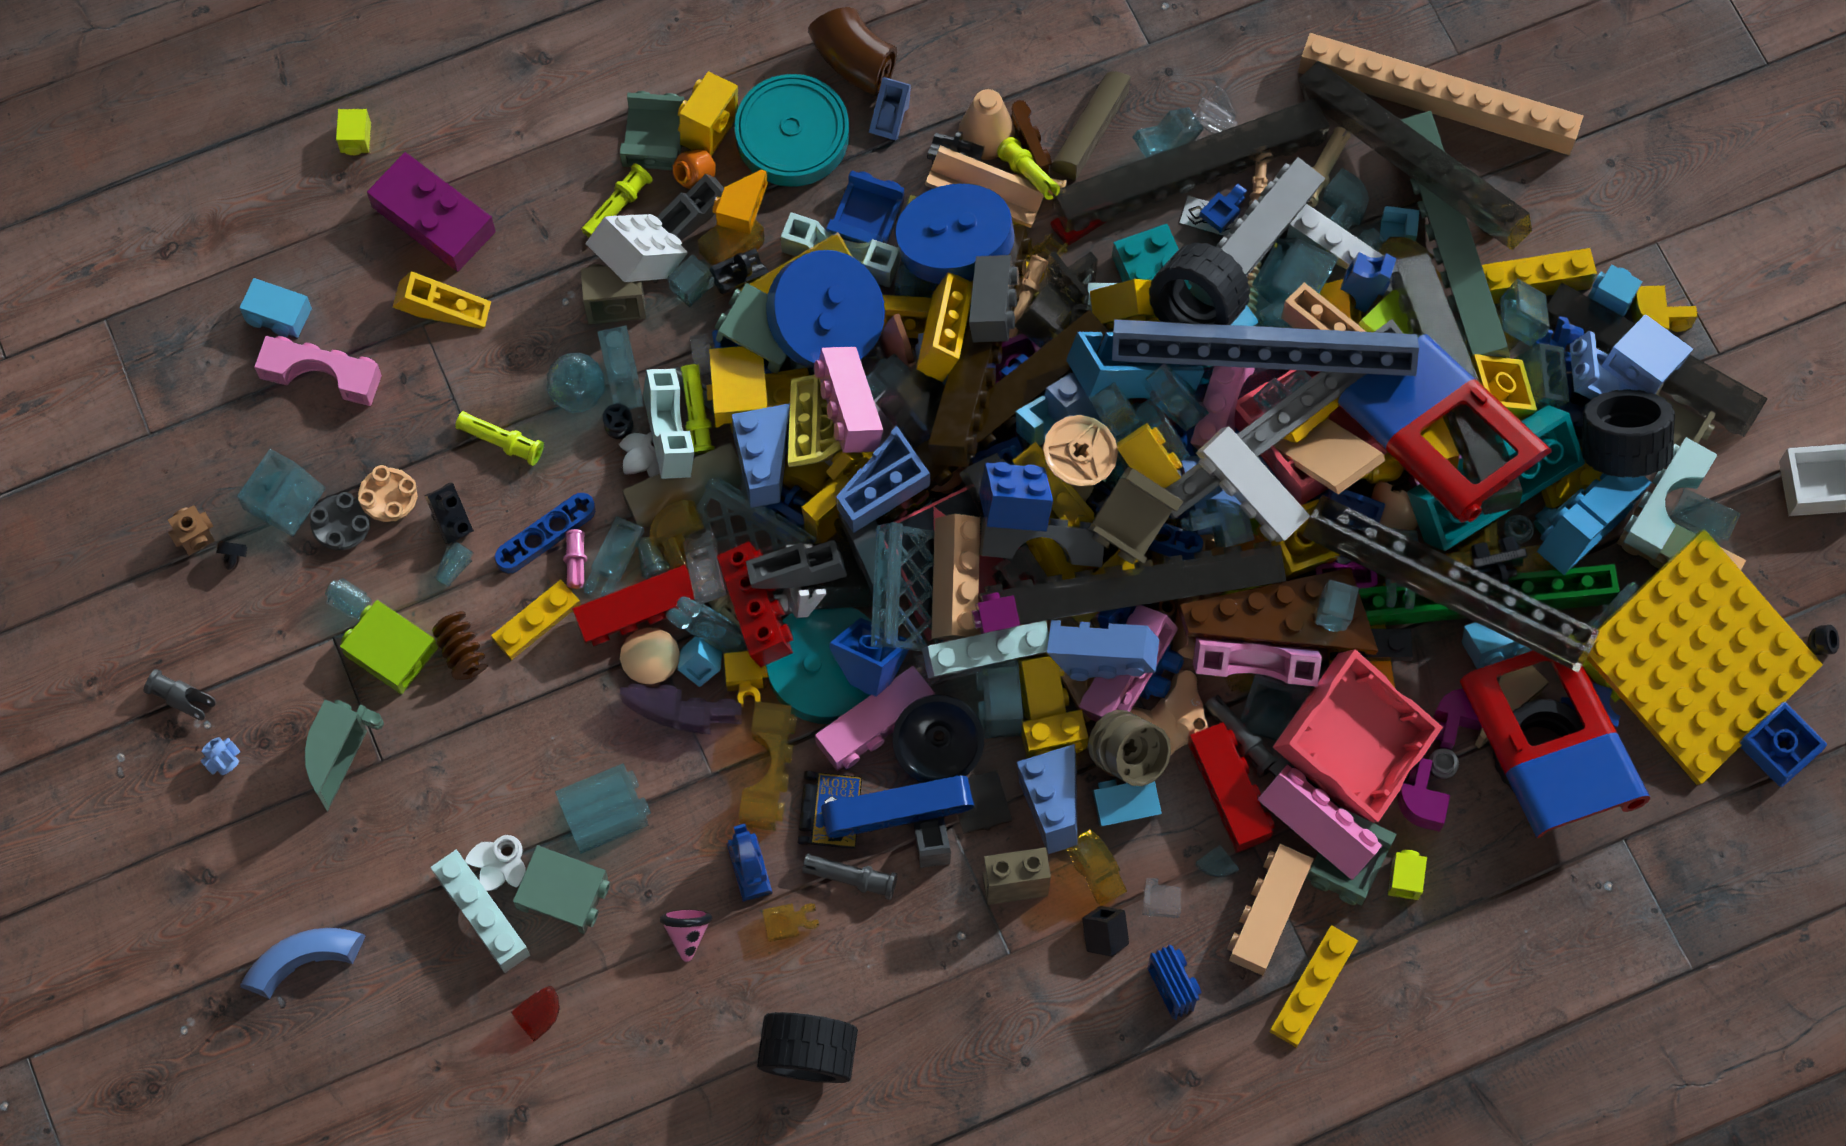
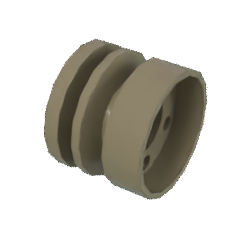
(1129, 747)

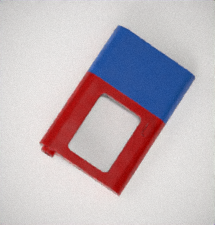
(1402, 406)
(1564, 776)

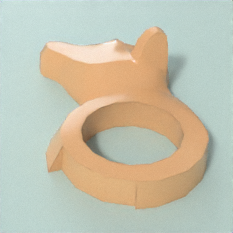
(1179, 712)

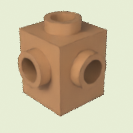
(191, 529)

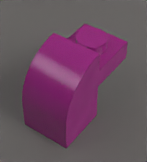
(1454, 711)
(1420, 805)

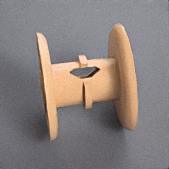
(1080, 452)

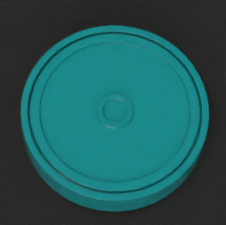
(792, 129)
(811, 675)

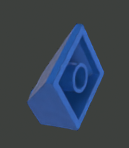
(863, 665)

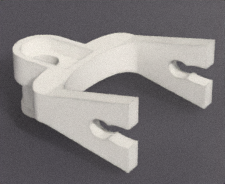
(797, 600)

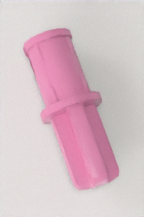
(575, 558)

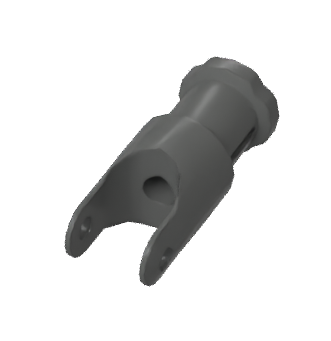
(177, 694)

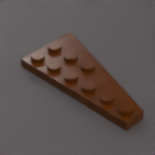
(1279, 615)

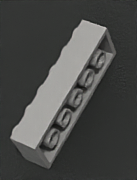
(1267, 218)

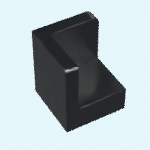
(1105, 931)

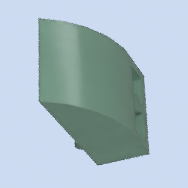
(333, 745)

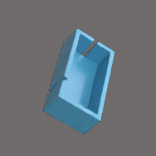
(1099, 371)
(1590, 519)

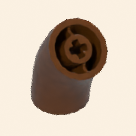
(853, 49)

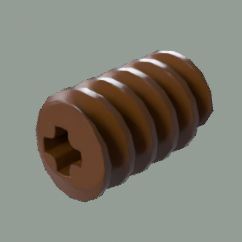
(457, 648)

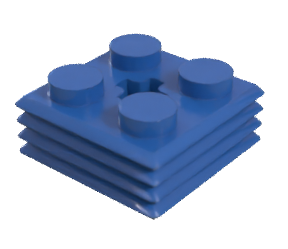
(1780, 726)
(1172, 981)

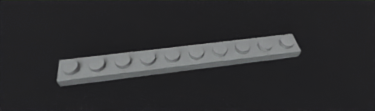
(1272, 427)

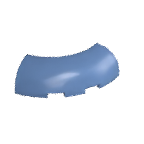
(297, 950)

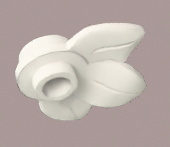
(640, 454)
(495, 866)

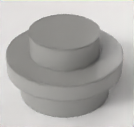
(1444, 763)

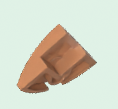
(895, 341)

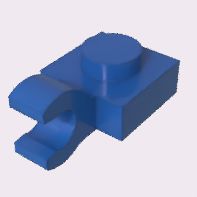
(1223, 210)

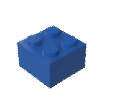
(1016, 496)

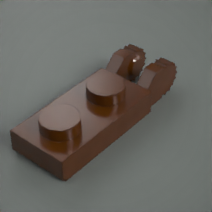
(1029, 135)

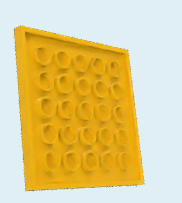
(1700, 656)

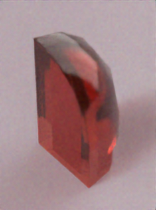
(538, 1012)

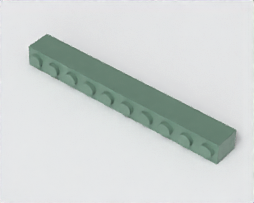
(1460, 261)

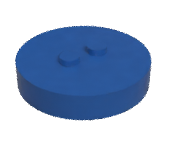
(950, 228)
(824, 303)

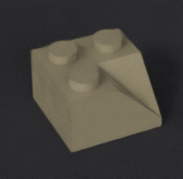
(609, 297)

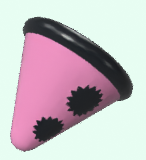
(686, 930)

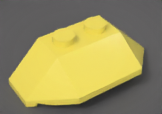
(809, 426)

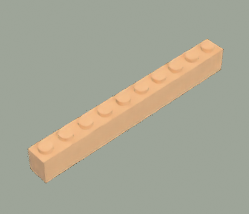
(1445, 94)

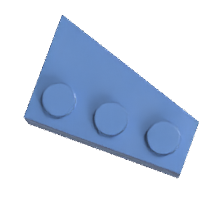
(762, 451)
(883, 482)
(1103, 652)
(1051, 794)

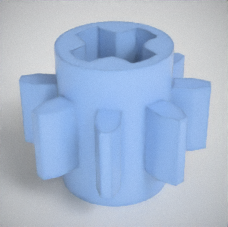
(220, 756)

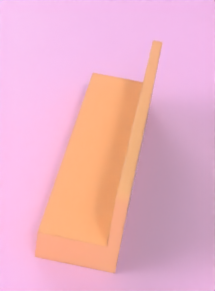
(957, 168)

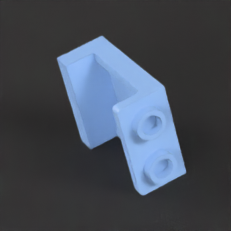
(1646, 356)
(1588, 375)

